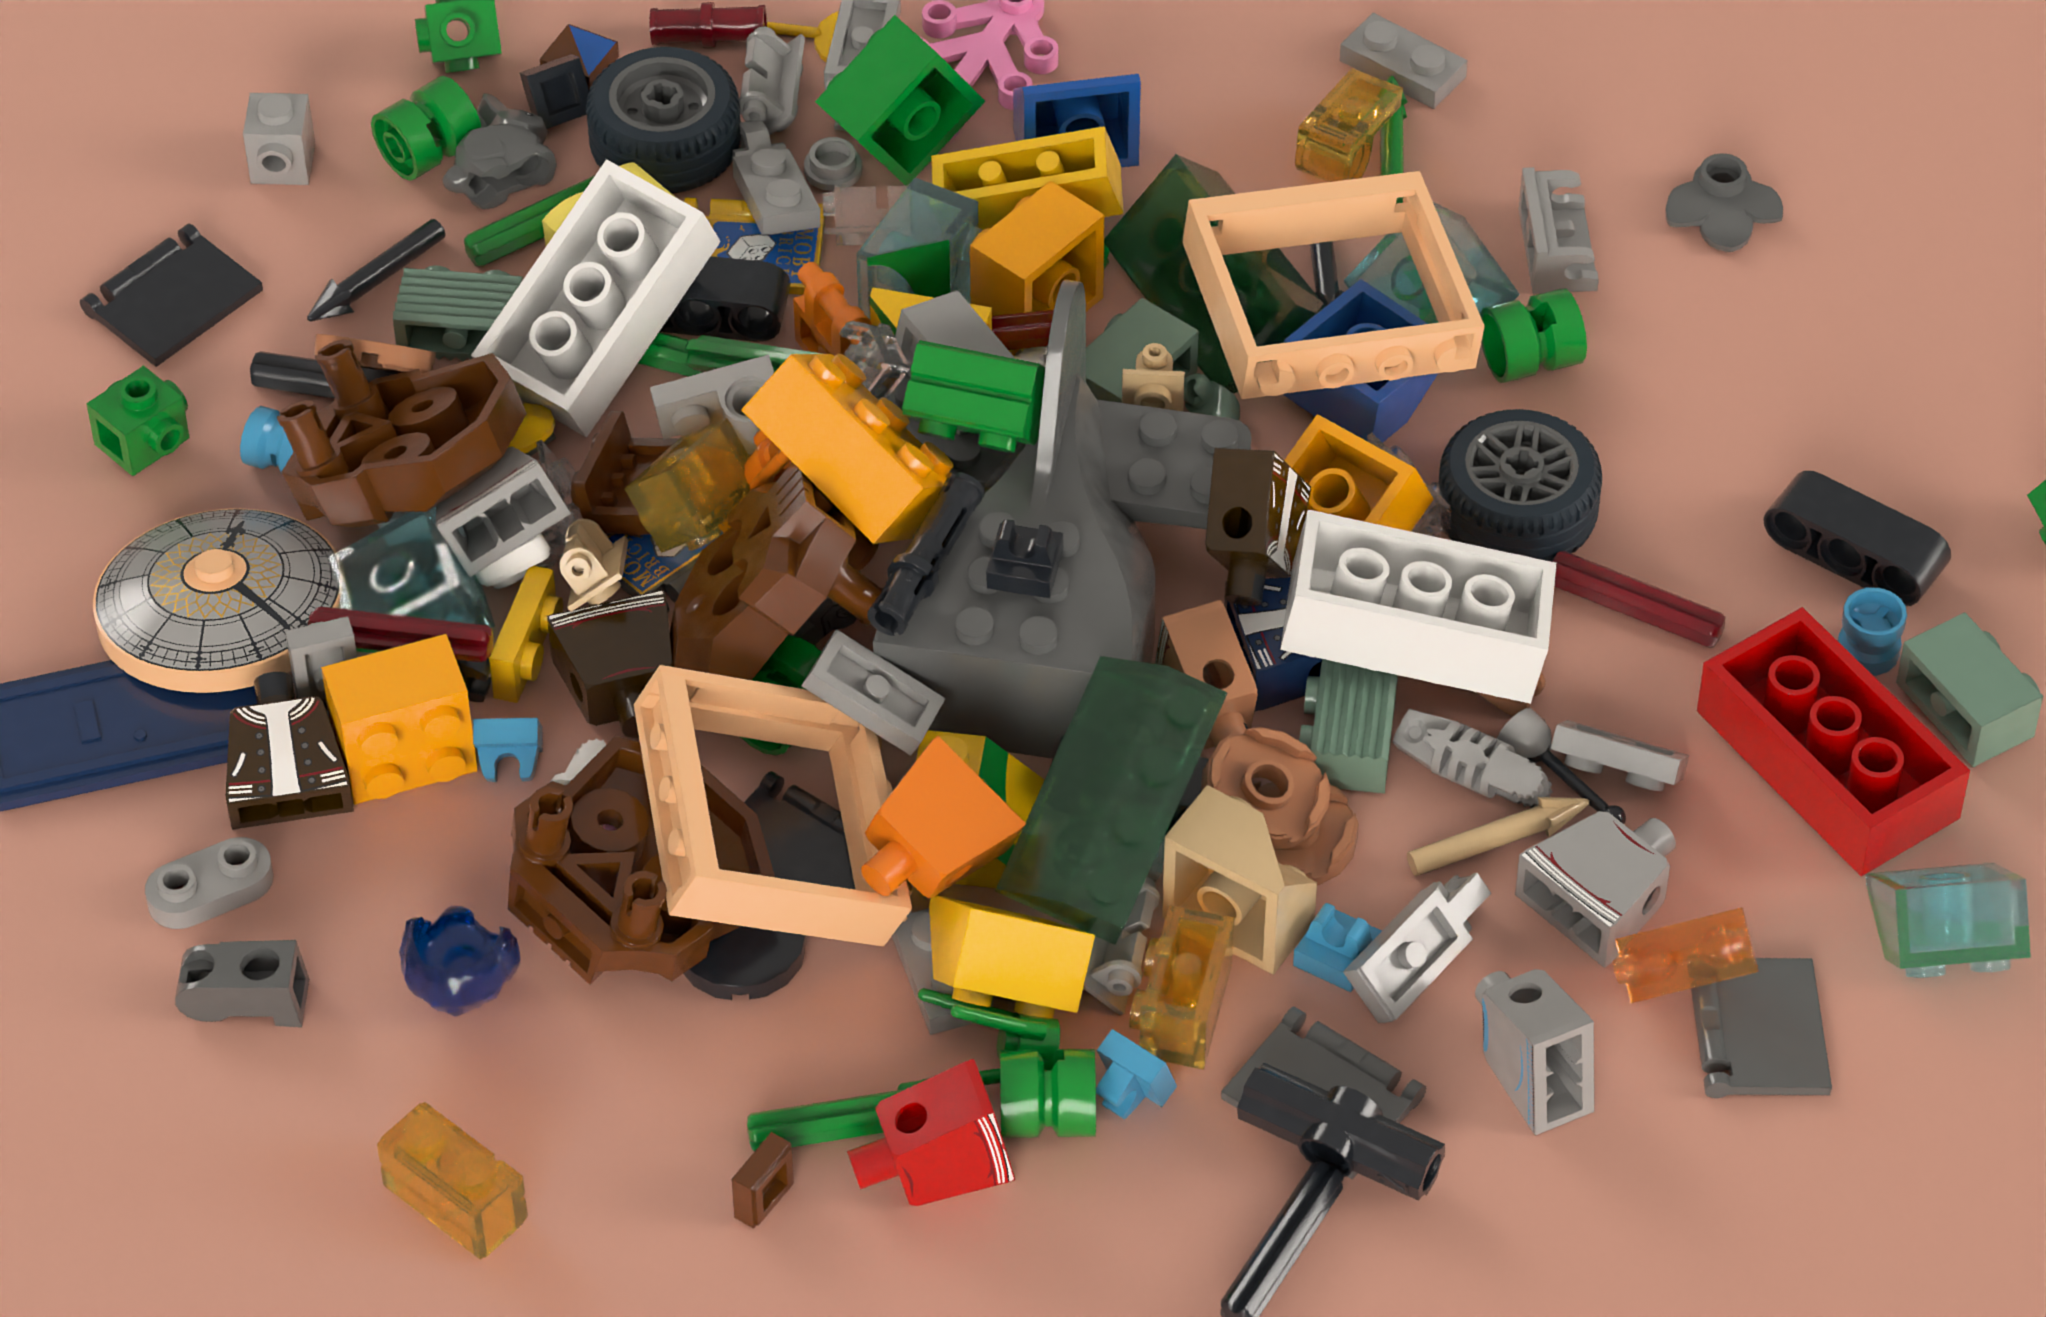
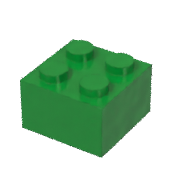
(900, 100)

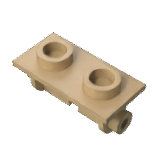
(1154, 380)
(591, 563)

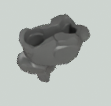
(500, 155)

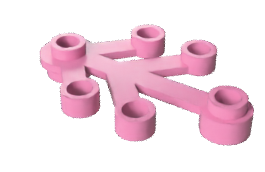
(988, 46)

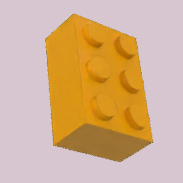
(850, 444)

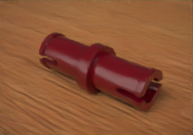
(705, 24)

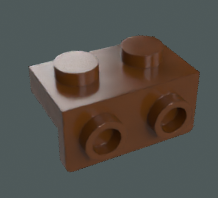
(608, 470)

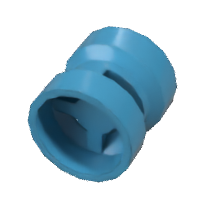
(264, 440)
(1873, 628)

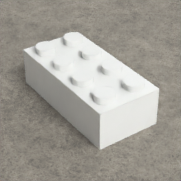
(599, 295)
(1419, 606)

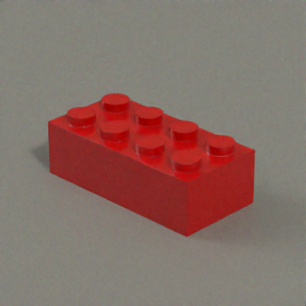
(1832, 741)

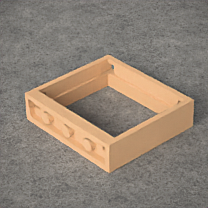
(1324, 215)
(688, 700)

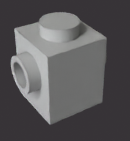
(279, 138)

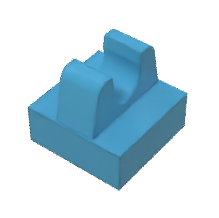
(506, 738)
(1333, 945)
(1131, 1076)

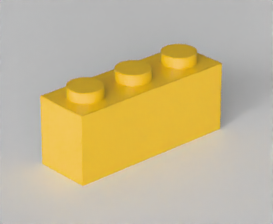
(1007, 172)

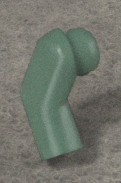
(1209, 397)

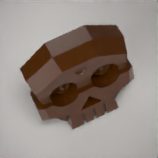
(396, 439)
(769, 577)
(603, 890)

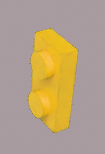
(519, 646)

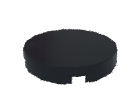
(748, 963)

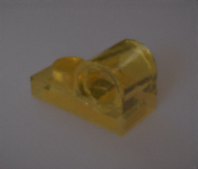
(1340, 131)

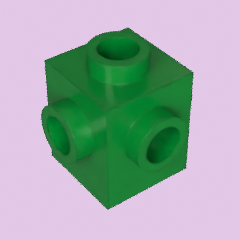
(463, 55)
(139, 420)

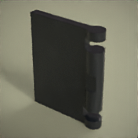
(171, 295)
(802, 834)

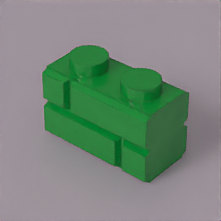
(975, 395)

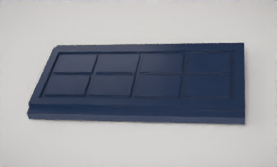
(104, 731)

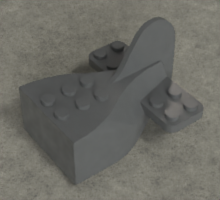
(1020, 660)

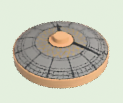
(211, 598)

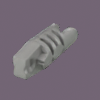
(1471, 758)

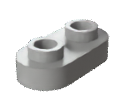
(210, 882)

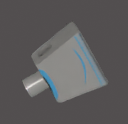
(1538, 1047)

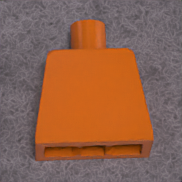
(937, 826)

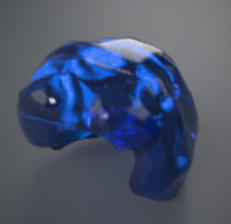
(457, 960)

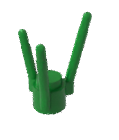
(1015, 1029)

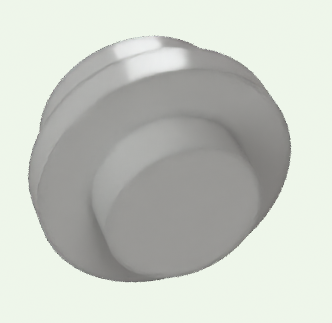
(832, 164)

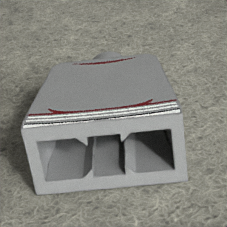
(499, 511)
(1597, 880)

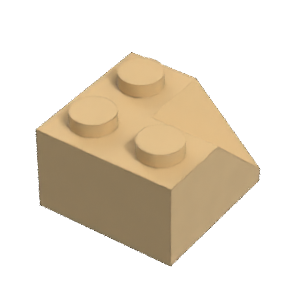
(1227, 866)

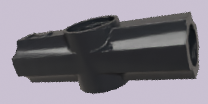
(1341, 1130)

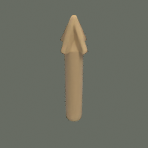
(1548, 816)

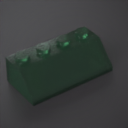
(1153, 256)
(1111, 794)

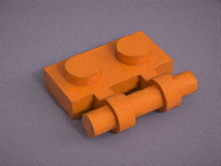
(823, 312)

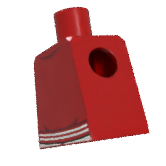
(937, 1139)

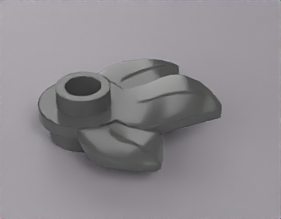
(1723, 203)

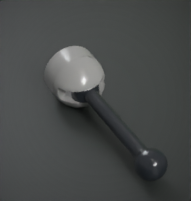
(1533, 741)

